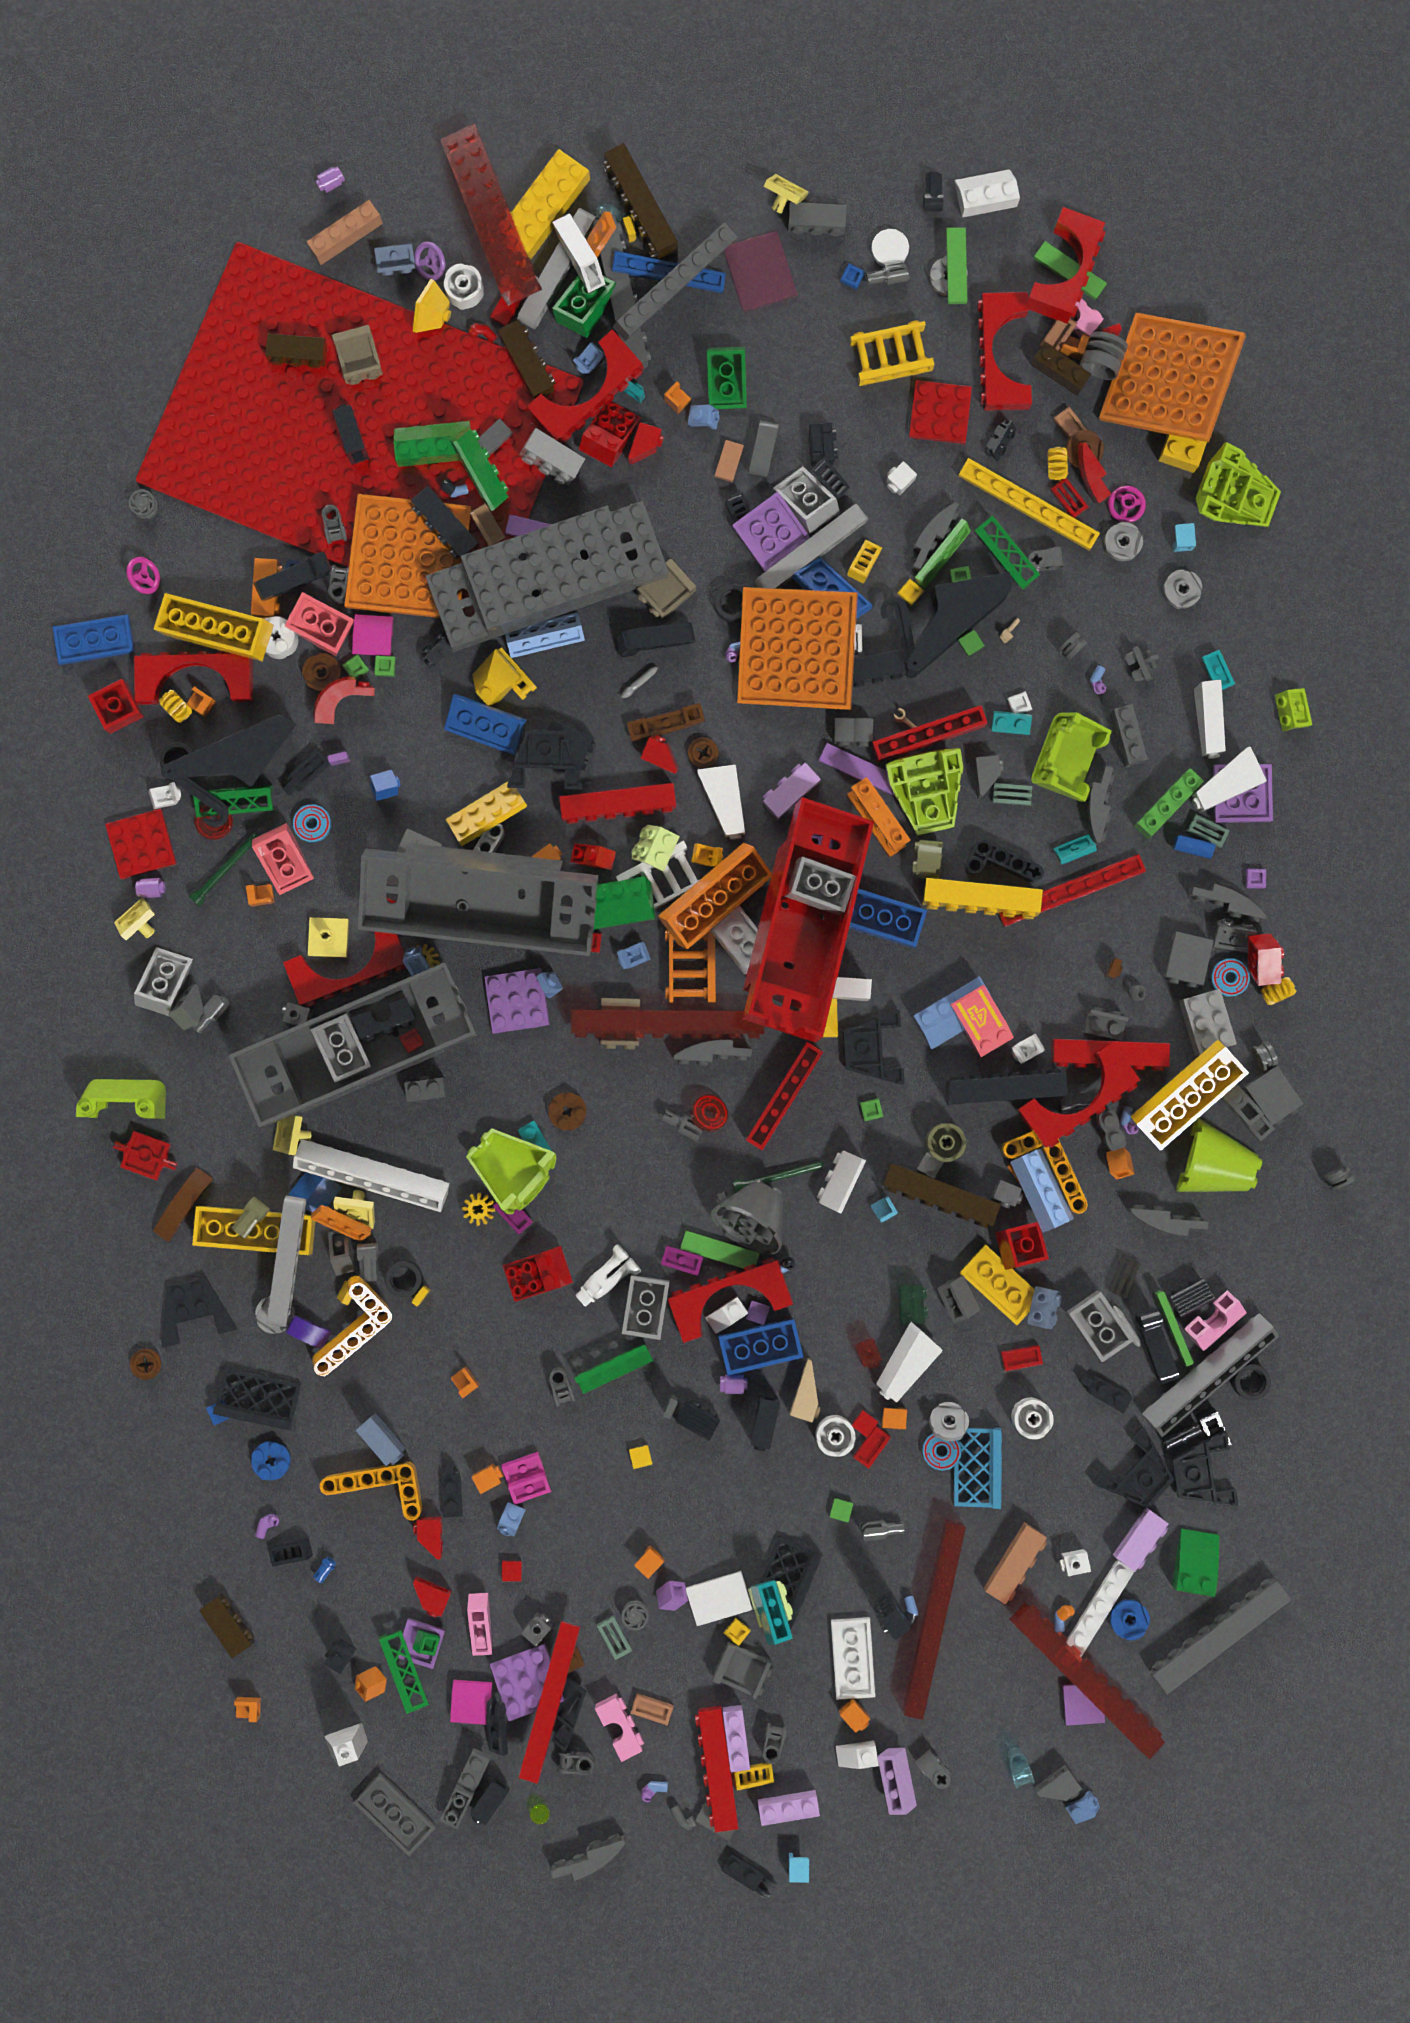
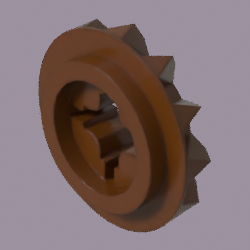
(701, 744)
(141, 1371)

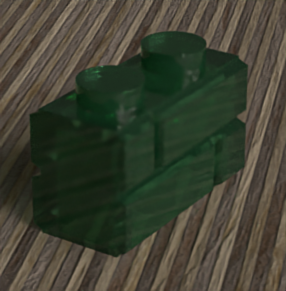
(912, 1303)

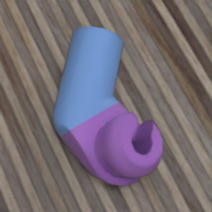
(732, 652)
(1096, 682)
(1126, 1122)
(651, 1788)

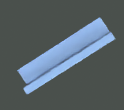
(545, 637)

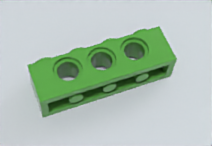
(1168, 803)

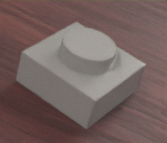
(929, 1165)

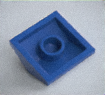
(315, 1190)

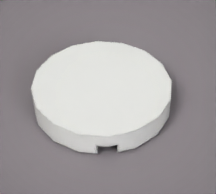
(890, 247)

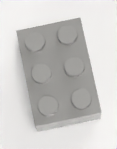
(551, 457)
(820, 886)
(1207, 1021)
(340, 1049)
(645, 1307)
(1099, 1326)

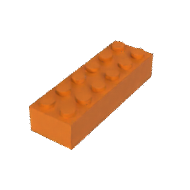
(715, 895)

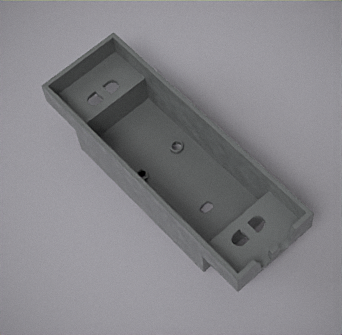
(503, 584)
(434, 886)
(303, 1069)

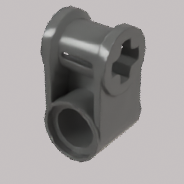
(334, 527)
(1048, 559)
(338, 581)
(561, 1388)
(773, 1739)
(574, 1762)
(932, 1767)

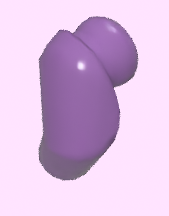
(265, 1523)

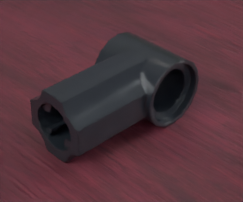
(933, 195)

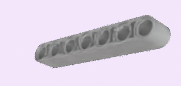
(553, 275)
(813, 548)
(286, 1261)

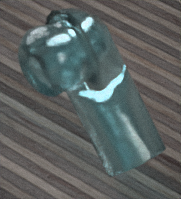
(610, 208)

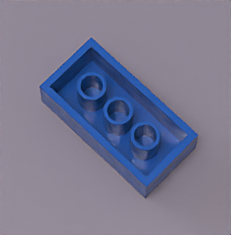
(887, 918)
(760, 1346)

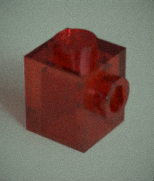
(868, 1353)

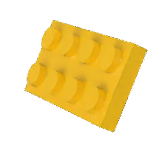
(485, 813)
(1000, 1286)

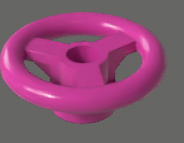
(1130, 498)
(141, 576)

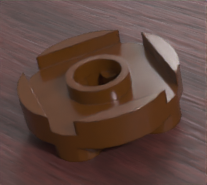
(1086, 436)
(317, 663)
(577, 1115)

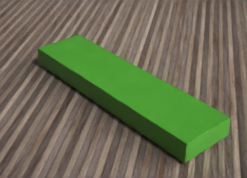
(956, 265)
(1068, 268)
(943, 554)
(718, 1250)
(1173, 1328)

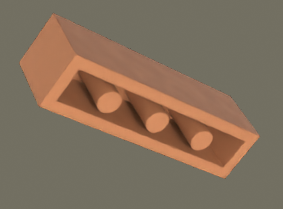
(344, 232)
(1015, 1563)

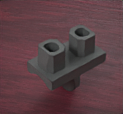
(1144, 671)

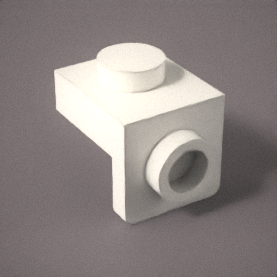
(165, 795)
(1027, 1049)

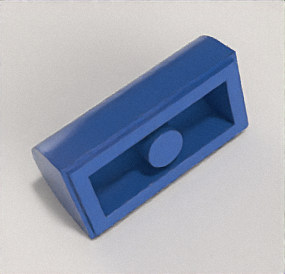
(1193, 846)

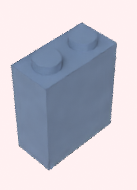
(381, 1440)

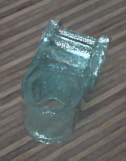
(1020, 1770)

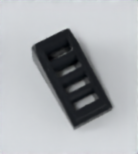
(839, 487)
(734, 499)
(1209, 1417)
(302, 1549)

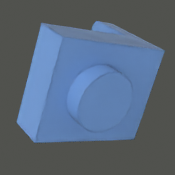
(589, 359)
(703, 416)
(633, 955)
(549, 983)
(510, 1519)
(1083, 1808)

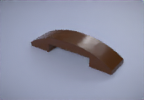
(666, 723)
(182, 1204)

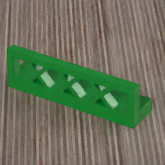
(1005, 560)
(240, 792)
(614, 1368)
(396, 1671)

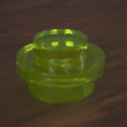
(539, 1814)

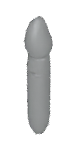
(637, 683)
(1120, 1314)

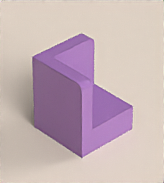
(671, 1595)

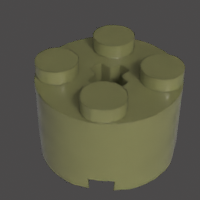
(928, 859)
(956, 1140)

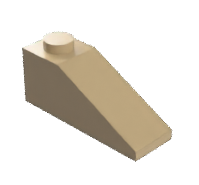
(805, 1399)

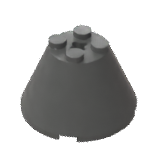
(752, 1217)

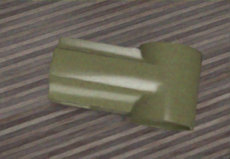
(253, 1213)

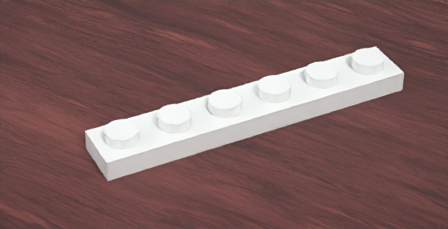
(1100, 1606)

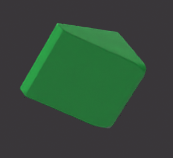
(426, 1643)

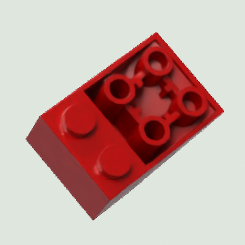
(609, 433)
(537, 1274)

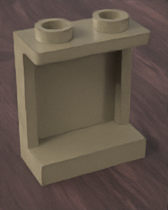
(357, 355)
(668, 593)
(620, 1004)

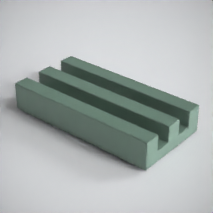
(1028, 795)
(1200, 835)
(607, 1623)

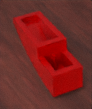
(1092, 473)

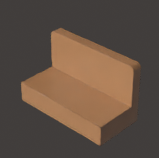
(486, 525)

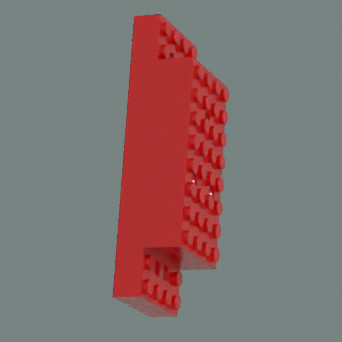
(797, 933)

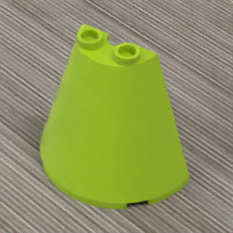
(1218, 1163)
(511, 1168)

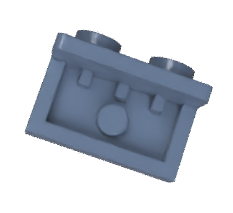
(395, 258)
(1044, 1307)

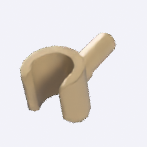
(1006, 635)
(904, 719)

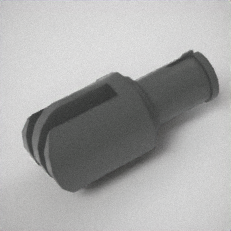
(889, 274)
(212, 1011)
(683, 1124)
(879, 1529)

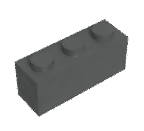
(817, 218)
(1128, 735)

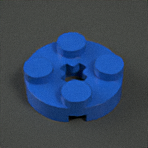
(281, 1465)
(1120, 1613)

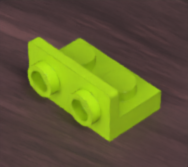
(1293, 709)

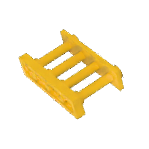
(887, 371)

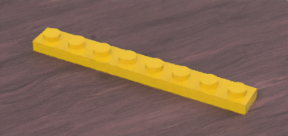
(1028, 504)

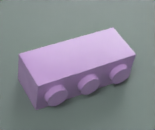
(790, 790)
(1141, 1539)
(736, 1738)
(897, 1781)
(788, 1807)

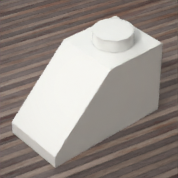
(726, 1315)
(857, 1755)

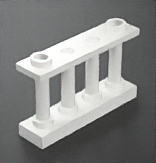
(645, 870)

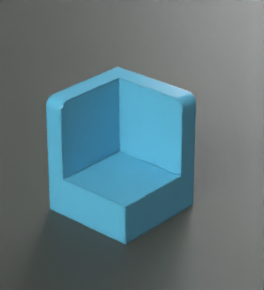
(1184, 537)
(884, 1209)
(798, 1869)

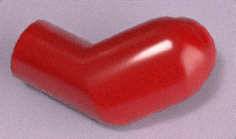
(484, 329)

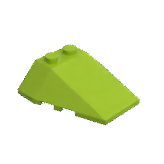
(1236, 490)
(928, 787)

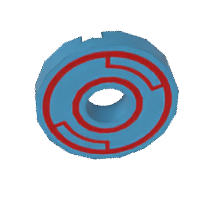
(306, 813)
(1240, 972)
(941, 1462)

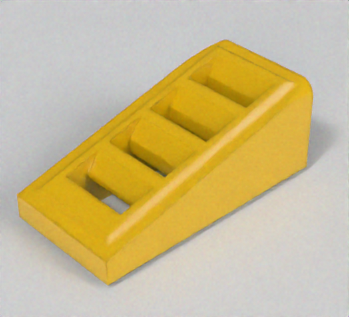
(858, 571)
(753, 1783)

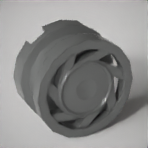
(143, 504)
(1076, 646)
(1265, 1056)
(1339, 1178)
(635, 1615)

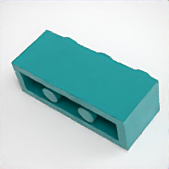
(771, 1612)

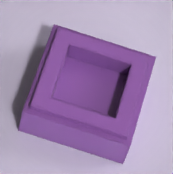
(338, 758)
(1255, 878)
(757, 1312)

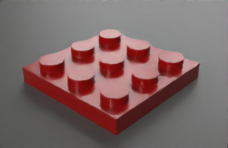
(940, 412)
(141, 844)

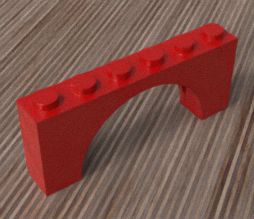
(1060, 299)
(999, 390)
(564, 420)
(154, 670)
(312, 987)
(1115, 1079)
(765, 1278)

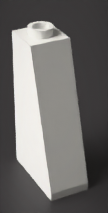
(579, 253)
(1210, 718)
(1234, 779)
(724, 796)
(852, 989)
(907, 1363)
(347, 1744)

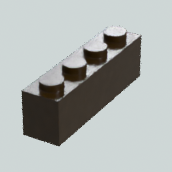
(526, 360)

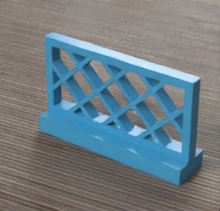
(994, 1472)

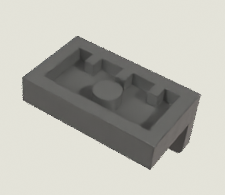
(1233, 935)
(1105, 1024)

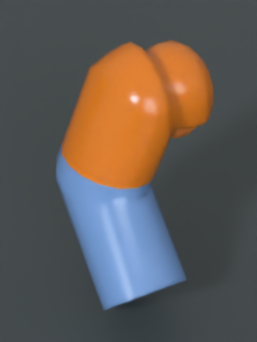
(1061, 1615)

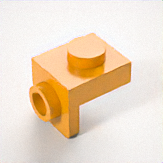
(707, 855)

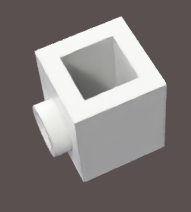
(900, 478)
(1075, 1562)

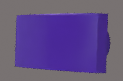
(308, 1332)

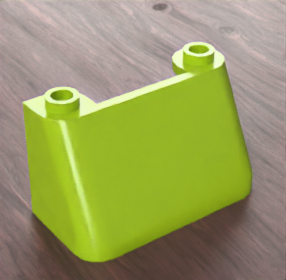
(1068, 754)
(147, 1095)

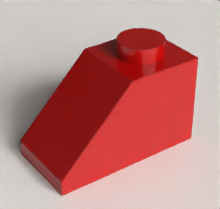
(645, 443)
(660, 754)
(430, 1534)
(431, 1596)

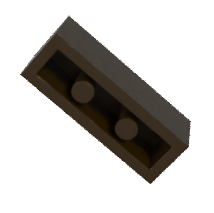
(296, 350)
(1061, 369)
(227, 1625)

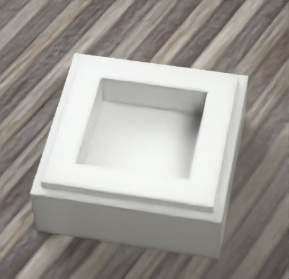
(1019, 703)

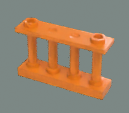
(872, 807)
(708, 973)

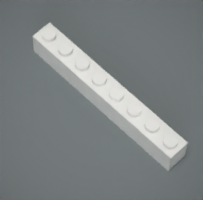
(371, 1175)

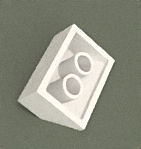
(987, 193)
(840, 1181)

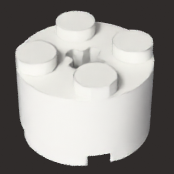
(465, 296)
(282, 646)
(1040, 1425)
(832, 1446)

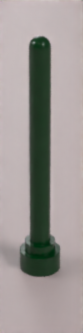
(199, 895)
(738, 1185)

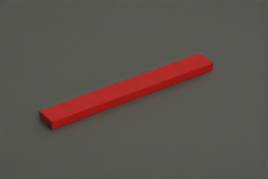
(1085, 885)
(549, 1702)

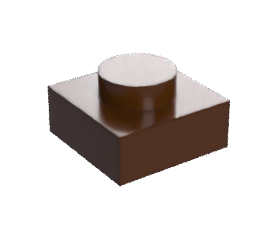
(1114, 969)
(577, 1660)

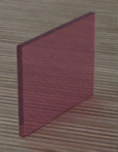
(760, 271)

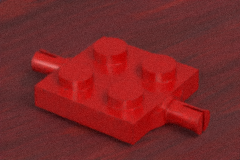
(145, 1155)

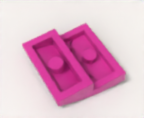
(372, 635)
(526, 1478)
(470, 1701)

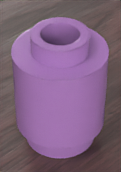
(329, 179)
(150, 888)
(733, 1384)

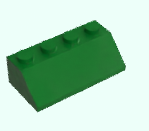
(426, 443)
(478, 467)
(624, 902)

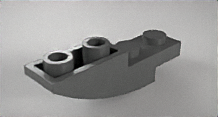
(935, 530)
(1097, 812)
(1235, 903)
(704, 1052)
(1247, 1112)
(1160, 1220)
(465, 1788)
(597, 1856)

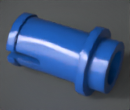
(327, 1565)

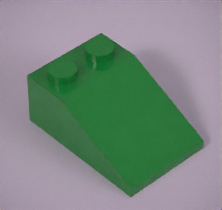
(580, 309)
(727, 377)
(1196, 1563)

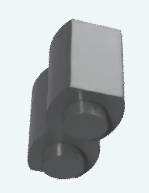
(853, 731)
(1111, 1134)

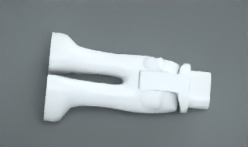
(600, 1284)

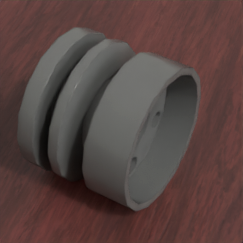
(1104, 355)

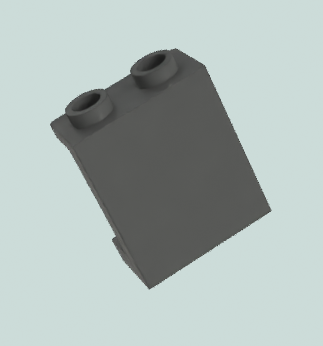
(1188, 959)
(1273, 1095)
(742, 1669)

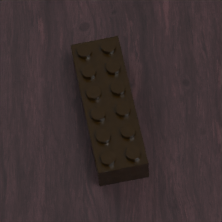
(640, 203)
(940, 1194)

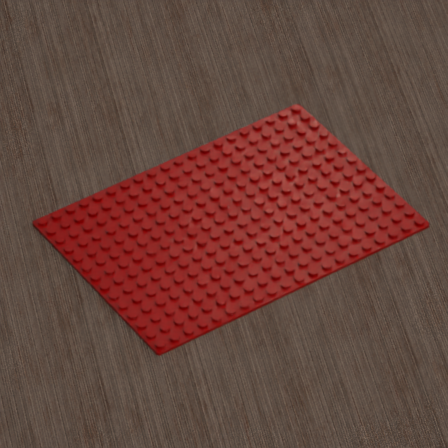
(264, 436)

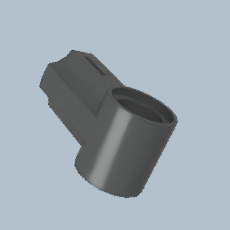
(367, 1256)

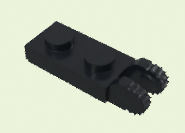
(496, 1727)
(747, 1874)

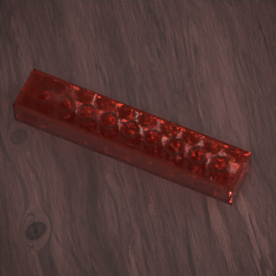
(491, 214)

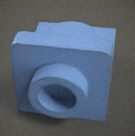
(415, 961)

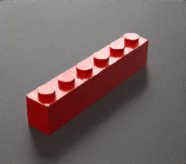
(929, 734)
(618, 802)
(1136, 1053)
(784, 1096)
(718, 1769)

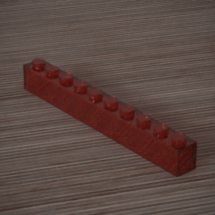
(662, 1023)
(933, 1619)
(1091, 1684)

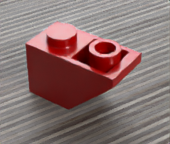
(593, 856)

